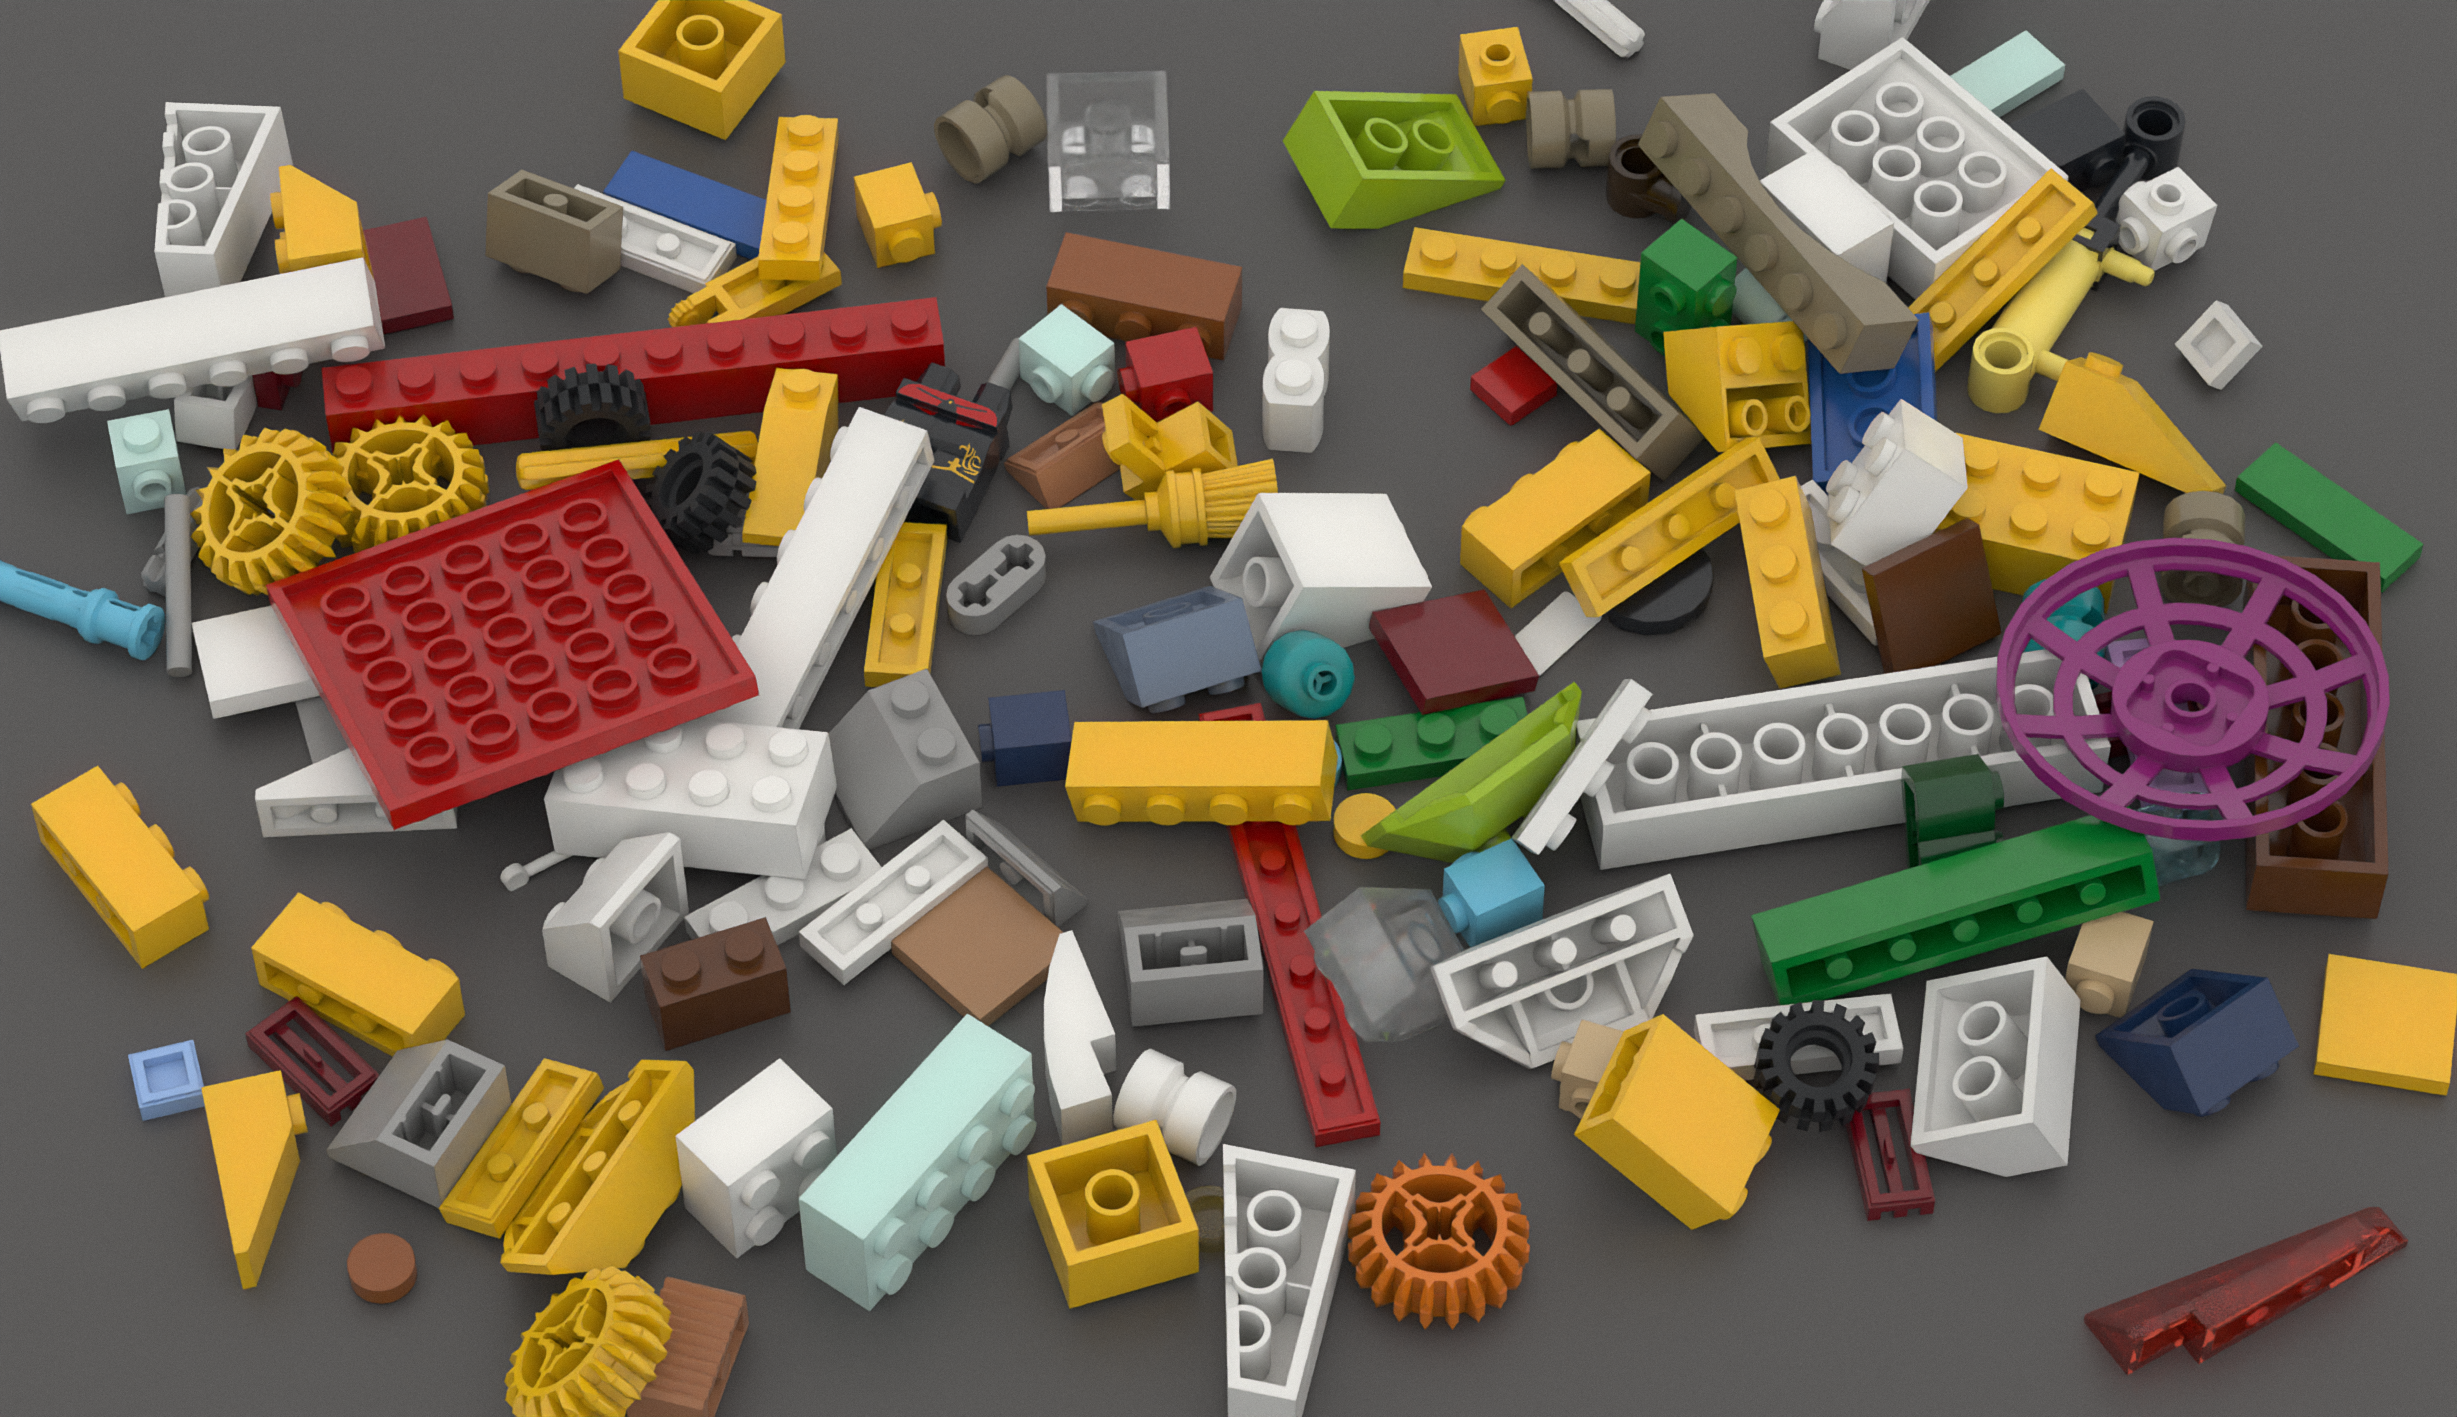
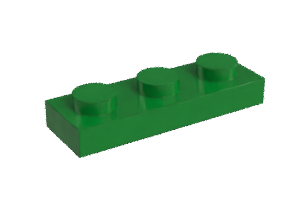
(1418, 744)

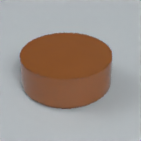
(382, 1268)

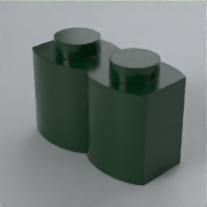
(1949, 807)

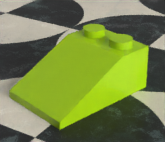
(1388, 156)

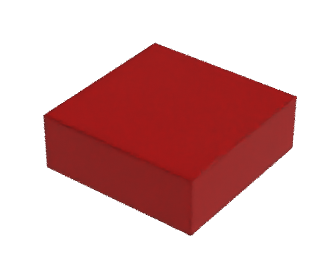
(1513, 385)

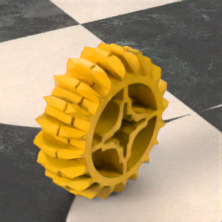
(400, 471)
(294, 481)
(590, 1348)

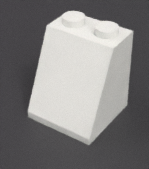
(1319, 565)

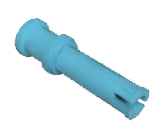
(95, 614)

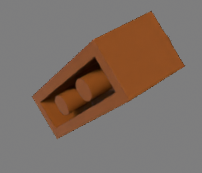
(1145, 291)

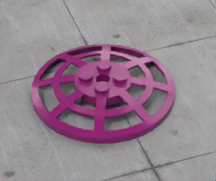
(2196, 671)

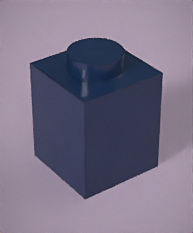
(1027, 738)

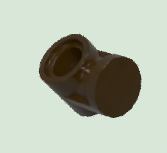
(1638, 186)

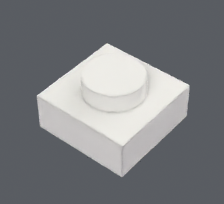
(2218, 345)

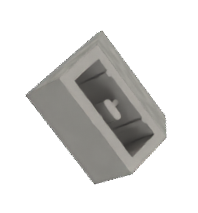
(1192, 962)
(424, 1119)

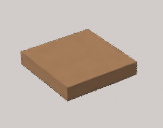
(980, 947)

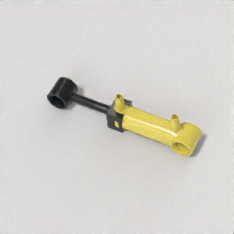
(2038, 313)

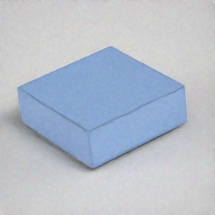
(167, 1080)

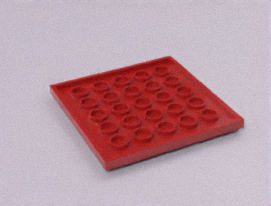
(510, 643)

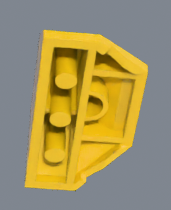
(607, 1178)

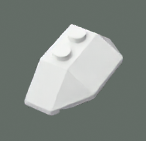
(1586, 963)

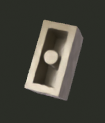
(554, 231)

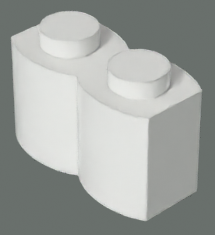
(1295, 380)

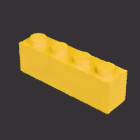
(1202, 771)

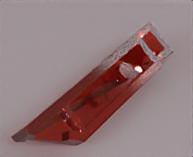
(2244, 1293)

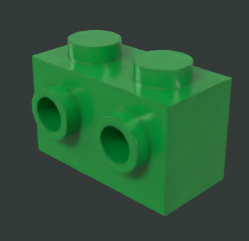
(1684, 284)

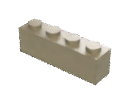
(1593, 372)

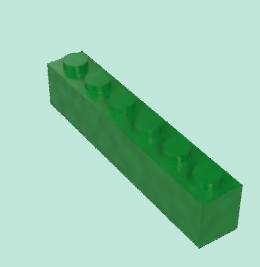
(1953, 908)

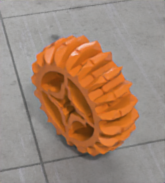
(1439, 1264)

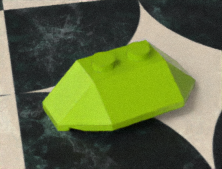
(1487, 790)

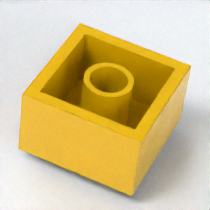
(702, 61)
(1113, 1213)

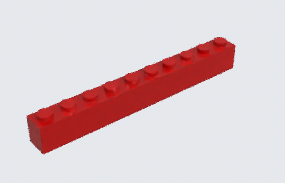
(683, 369)

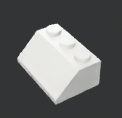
(1997, 1069)

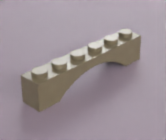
(1836, 305)

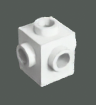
(2164, 219)

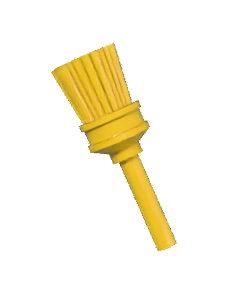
(1184, 507)

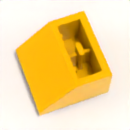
(318, 224)
(1741, 382)

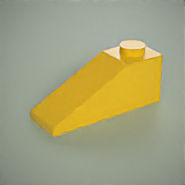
(2122, 423)
(791, 451)
(255, 1160)

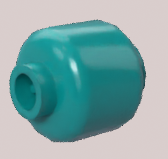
(1308, 674)

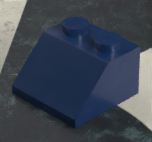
(2201, 1039)

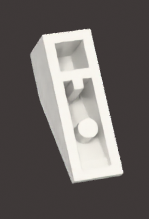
(330, 800)

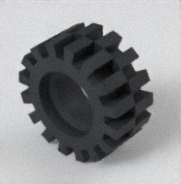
(592, 409)
(701, 491)
(1822, 1029)

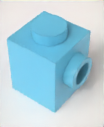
(1491, 893)

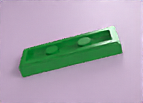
(2326, 514)

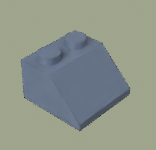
(1179, 648)

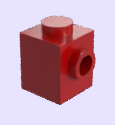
(1167, 373)

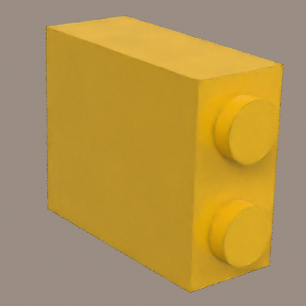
(1678, 1123)

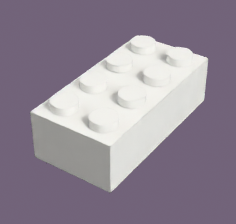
(727, 789)

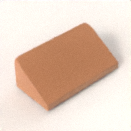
(1064, 460)

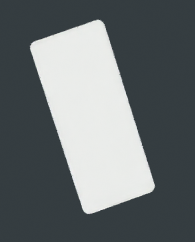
(1554, 631)

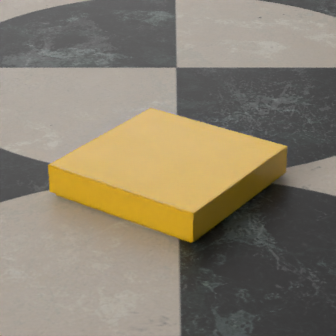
(2387, 1024)

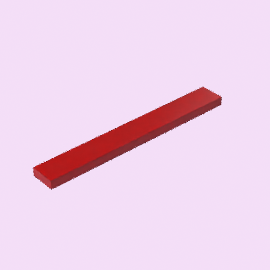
(1308, 1006)

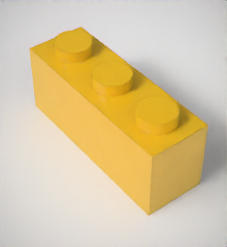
(1551, 515)
(1787, 582)
(122, 865)
(357, 977)

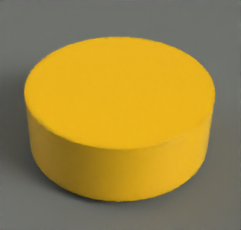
(1354, 818)

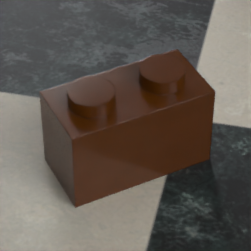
(715, 983)

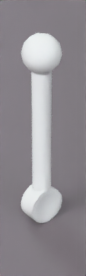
(518, 875)

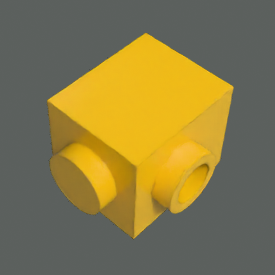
(1494, 88)
(896, 215)

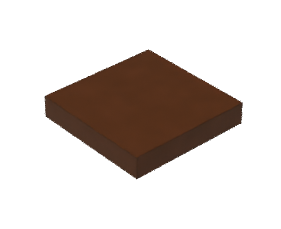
(1932, 599)

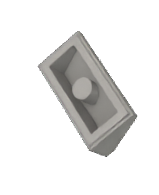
(1024, 869)

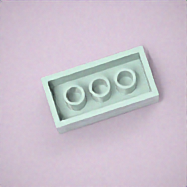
(918, 1163)

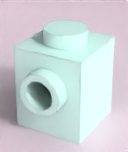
(1067, 361)
(146, 460)

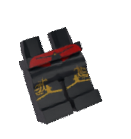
(964, 439)

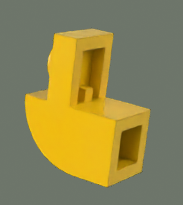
(1176, 443)

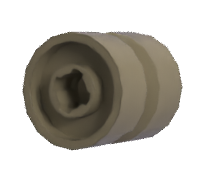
(1570, 128)
(984, 132)
(2203, 517)

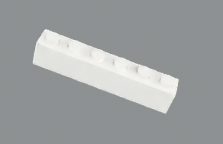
(191, 341)
(828, 566)

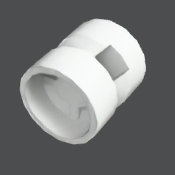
(1188, 1109)

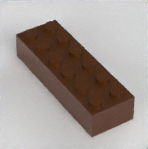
(2340, 855)

